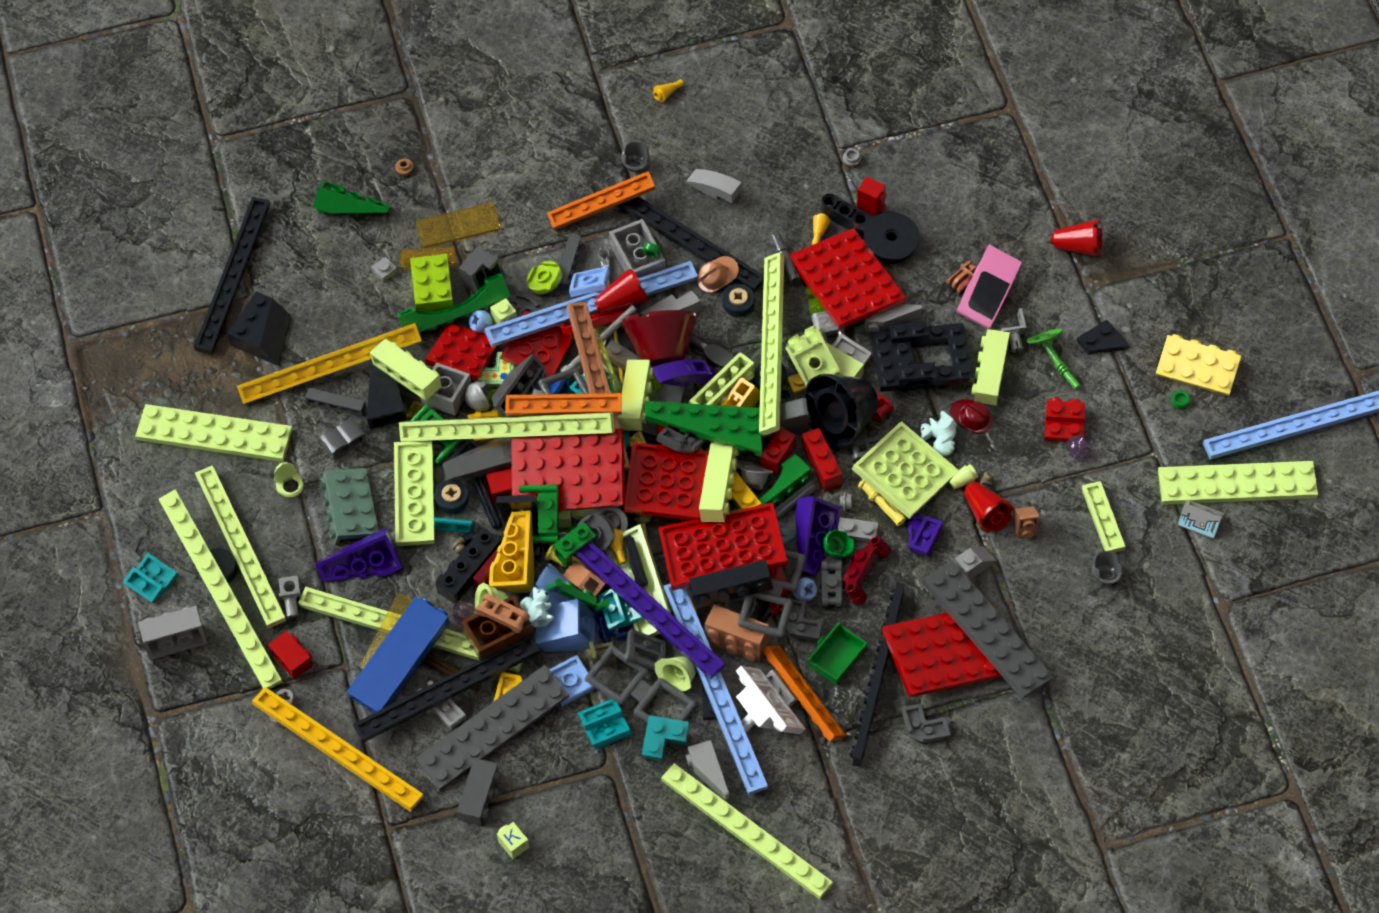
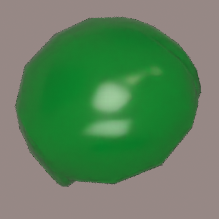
(838, 544)

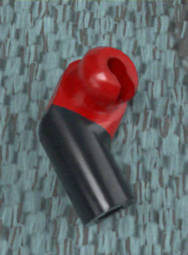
(768, 610)

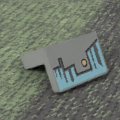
(1200, 518)

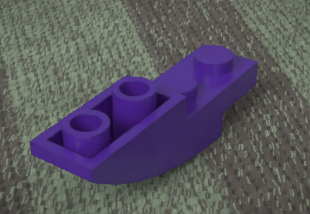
(684, 372)

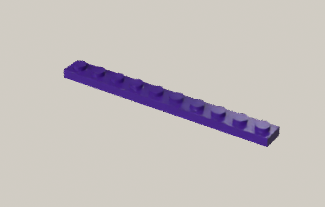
(650, 610)

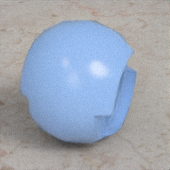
(480, 320)
(806, 589)

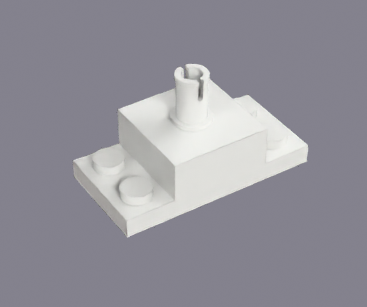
(765, 704)

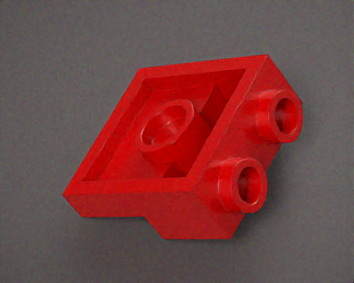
(1064, 419)

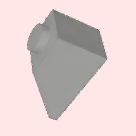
(974, 561)

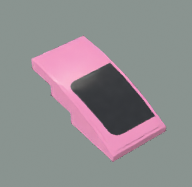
(988, 287)

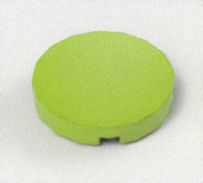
(544, 277)

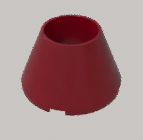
(661, 335)

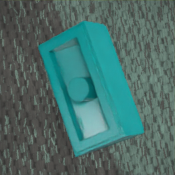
(454, 525)

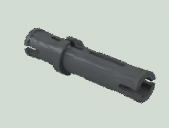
(789, 267)

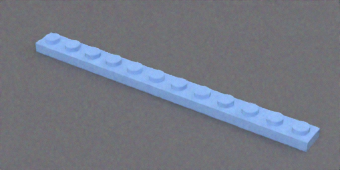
(558, 314)
(1292, 425)
(720, 699)

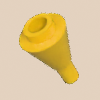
(662, 92)
(820, 224)
(617, 546)

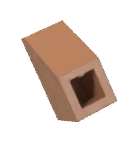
(1026, 522)
(583, 578)

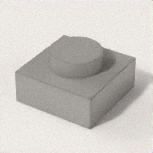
(384, 269)

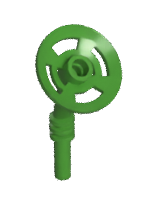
(1046, 339)

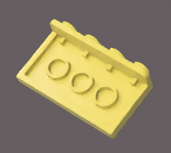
(1198, 364)

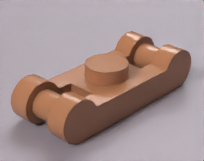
(502, 612)

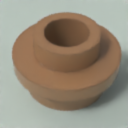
(404, 171)

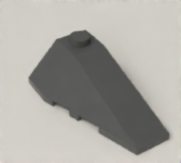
(480, 461)

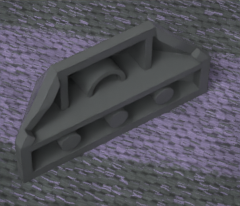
(519, 381)

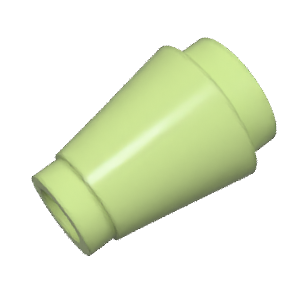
(963, 477)

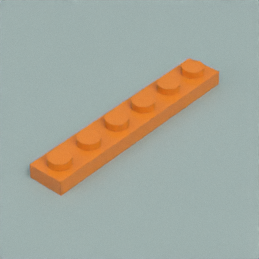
(601, 200)
(563, 404)
(804, 693)

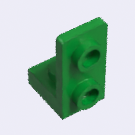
(572, 543)

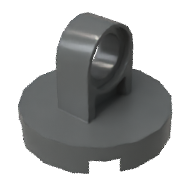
(602, 528)

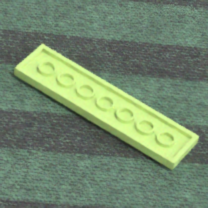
(214, 433)
(1237, 482)

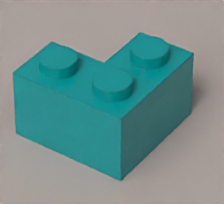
(659, 733)

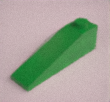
(334, 199)

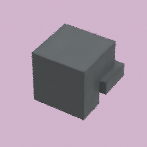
(478, 267)

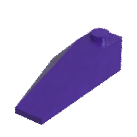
(813, 521)
(367, 557)

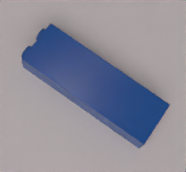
(399, 655)

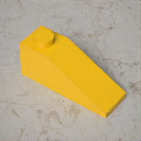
(742, 395)

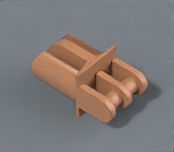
(962, 277)

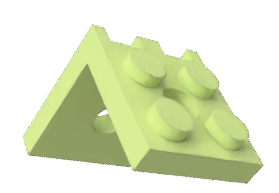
(807, 346)

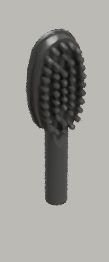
(714, 353)

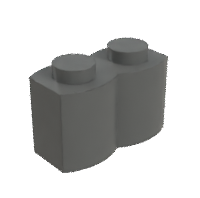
(343, 438)

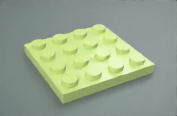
(905, 469)

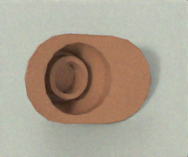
(717, 274)

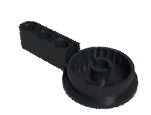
(875, 229)

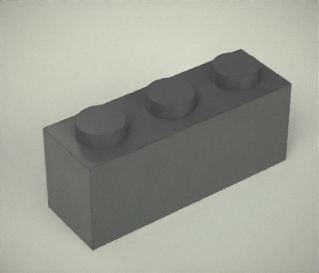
(478, 792)

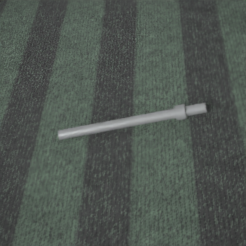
(610, 330)

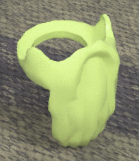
(285, 472)

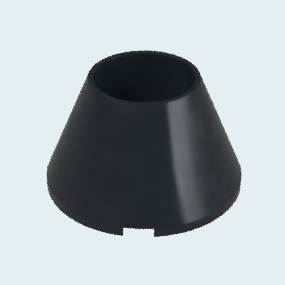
(840, 406)

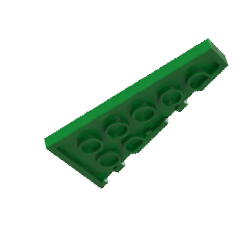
(710, 422)

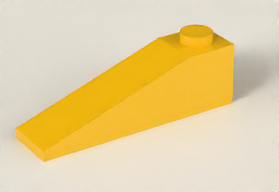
(515, 560)

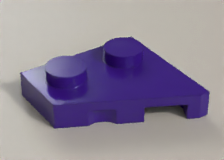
(923, 533)

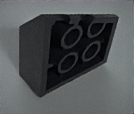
(261, 329)

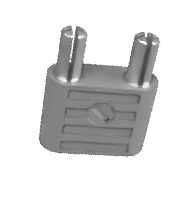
(826, 324)

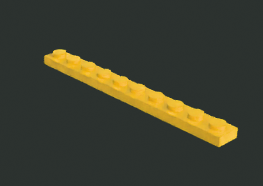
(324, 364)
(337, 749)

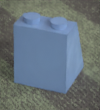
(569, 630)

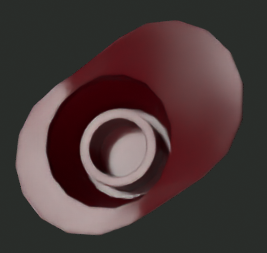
(972, 415)

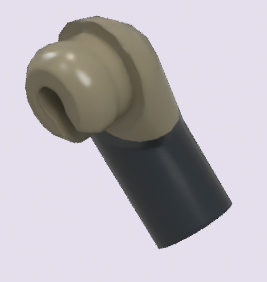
(986, 480)
(462, 541)

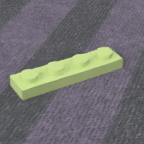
(1103, 517)

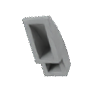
(715, 184)
(686, 302)

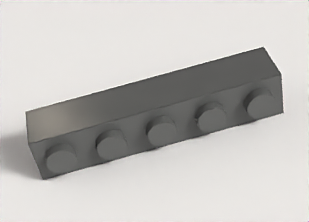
(569, 260)
(335, 402)

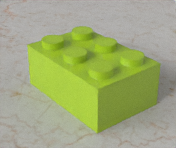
(431, 283)

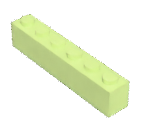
(717, 482)

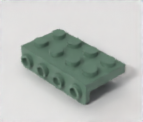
(348, 504)

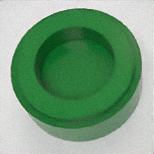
(651, 250)
(1180, 400)

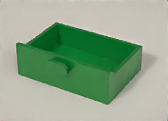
(837, 653)

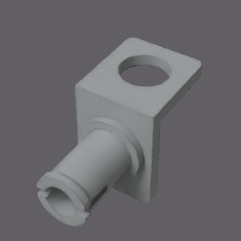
(1015, 332)
(290, 597)

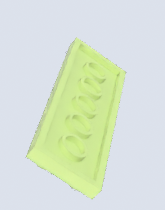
(414, 493)
(654, 586)

